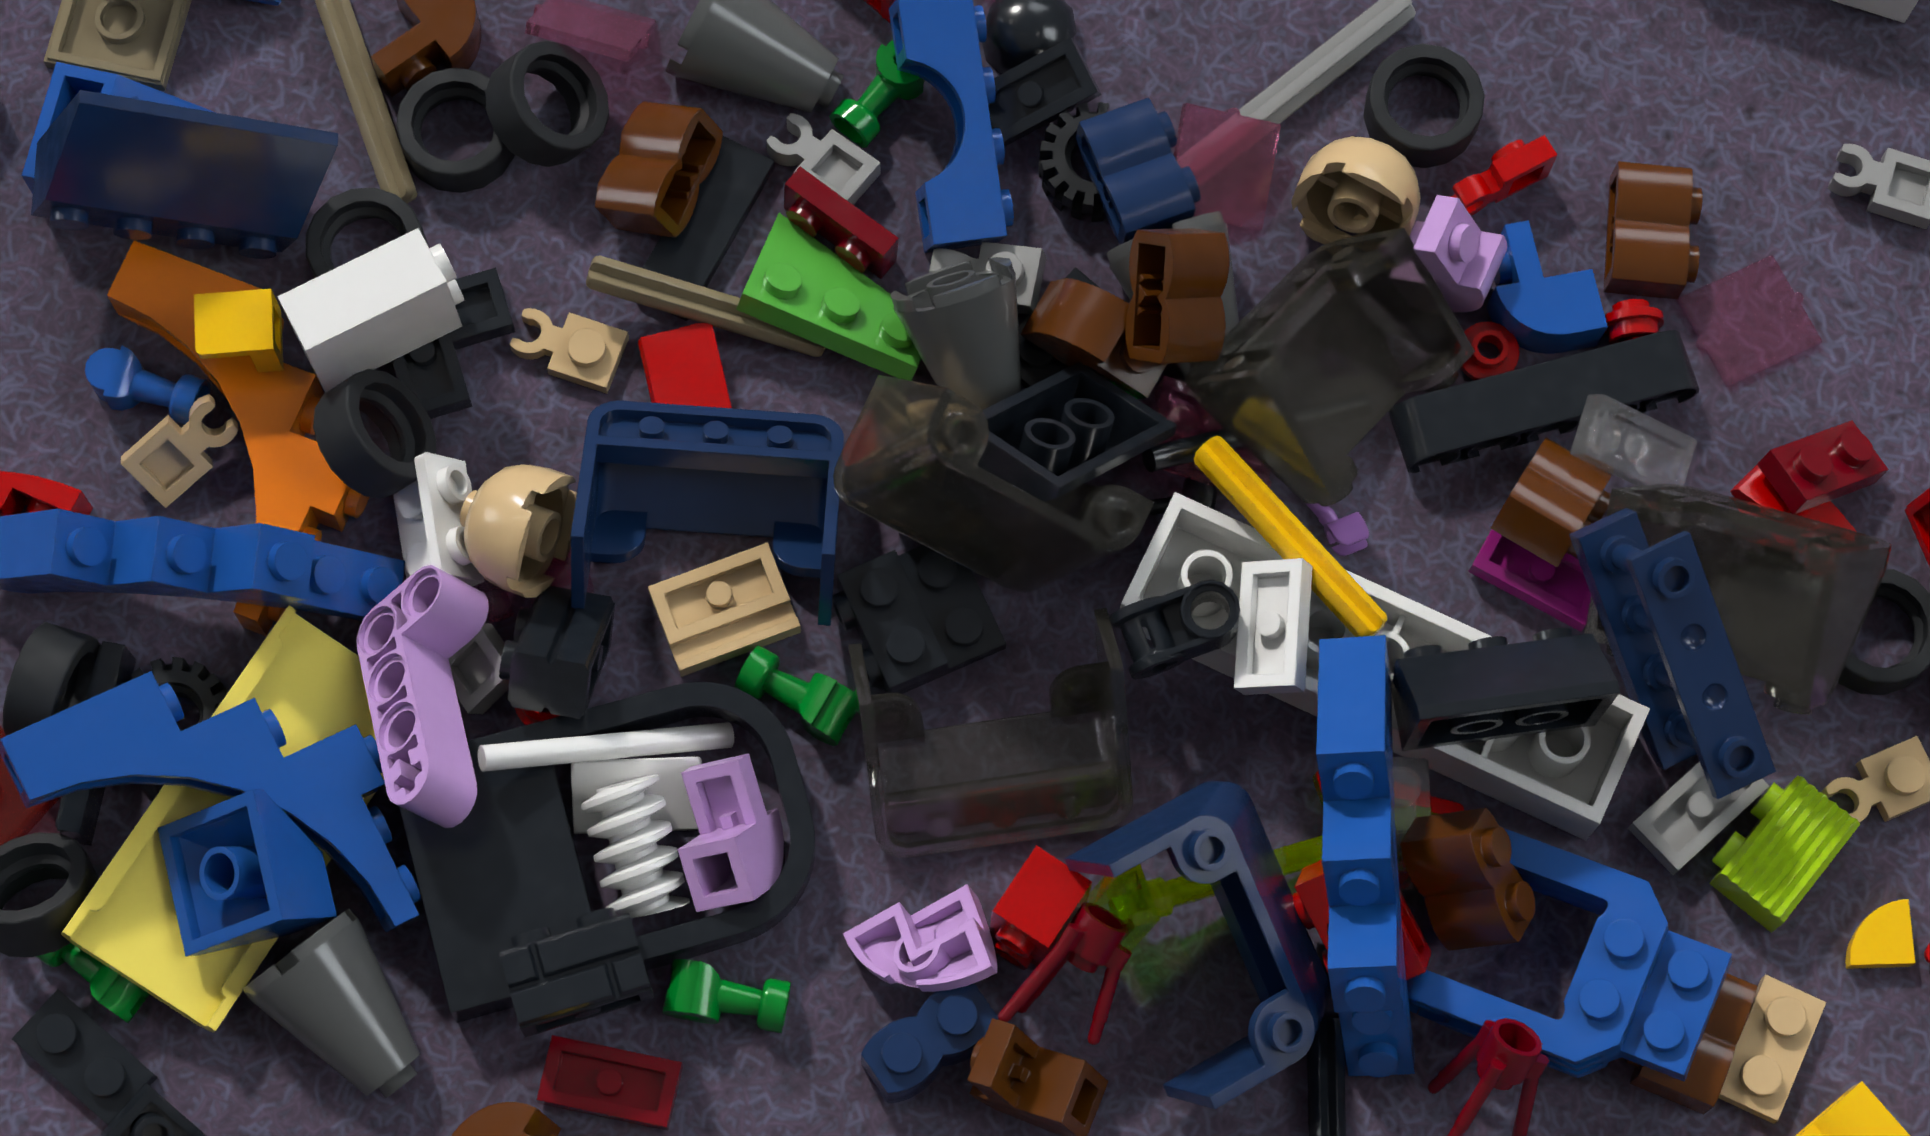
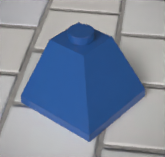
(243, 874)

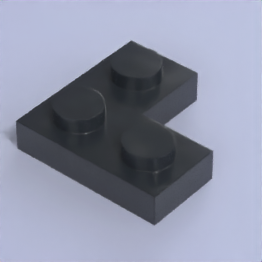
(434, 368)

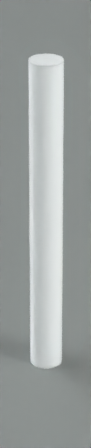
(605, 746)

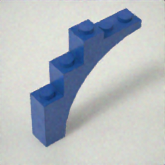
(184, 559)
(136, 740)
(1361, 856)

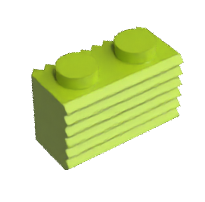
(1783, 852)

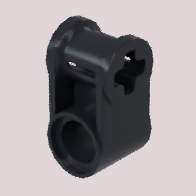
(1173, 628)

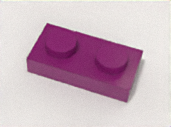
(1552, 589)

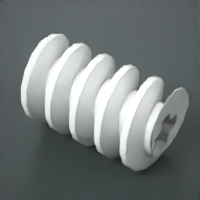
(634, 847)

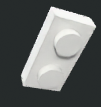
(1273, 626)

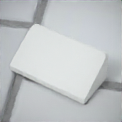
(593, 775)

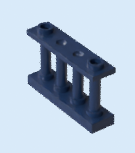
(1673, 651)

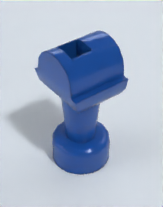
(124, 383)

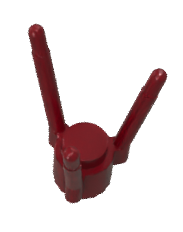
(1086, 943)
(1506, 1057)

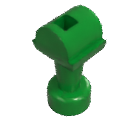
(859, 118)
(822, 703)
(105, 984)
(701, 997)

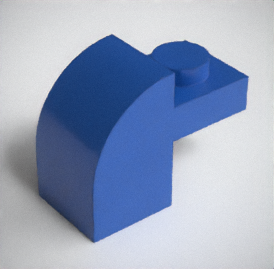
(1542, 312)

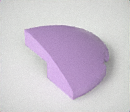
(930, 950)

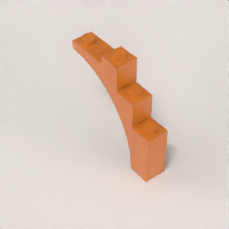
(273, 407)

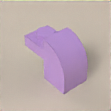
(1458, 253)
(738, 839)

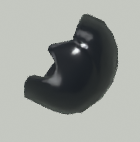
(1025, 29)

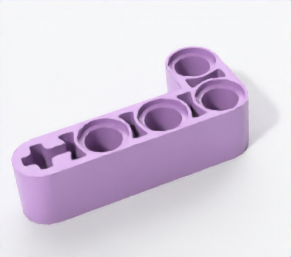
(413, 695)

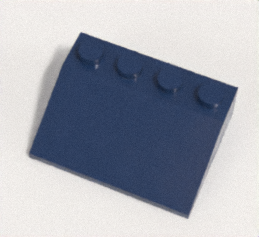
(179, 174)

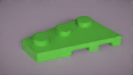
(826, 301)

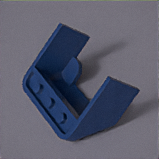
(707, 475)
(1222, 843)

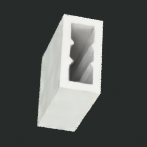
(374, 308)

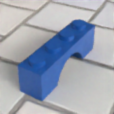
(942, 47)

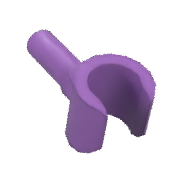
(1347, 531)

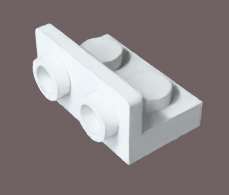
(430, 518)

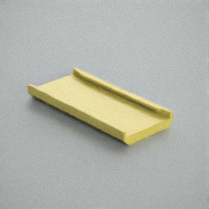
(130, 911)

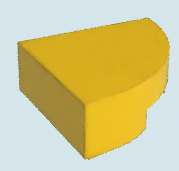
(1883, 939)

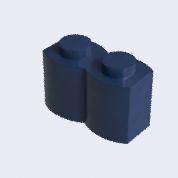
(1136, 170)
(911, 1050)

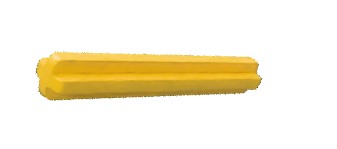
(1289, 536)

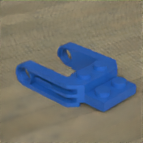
(1635, 988)

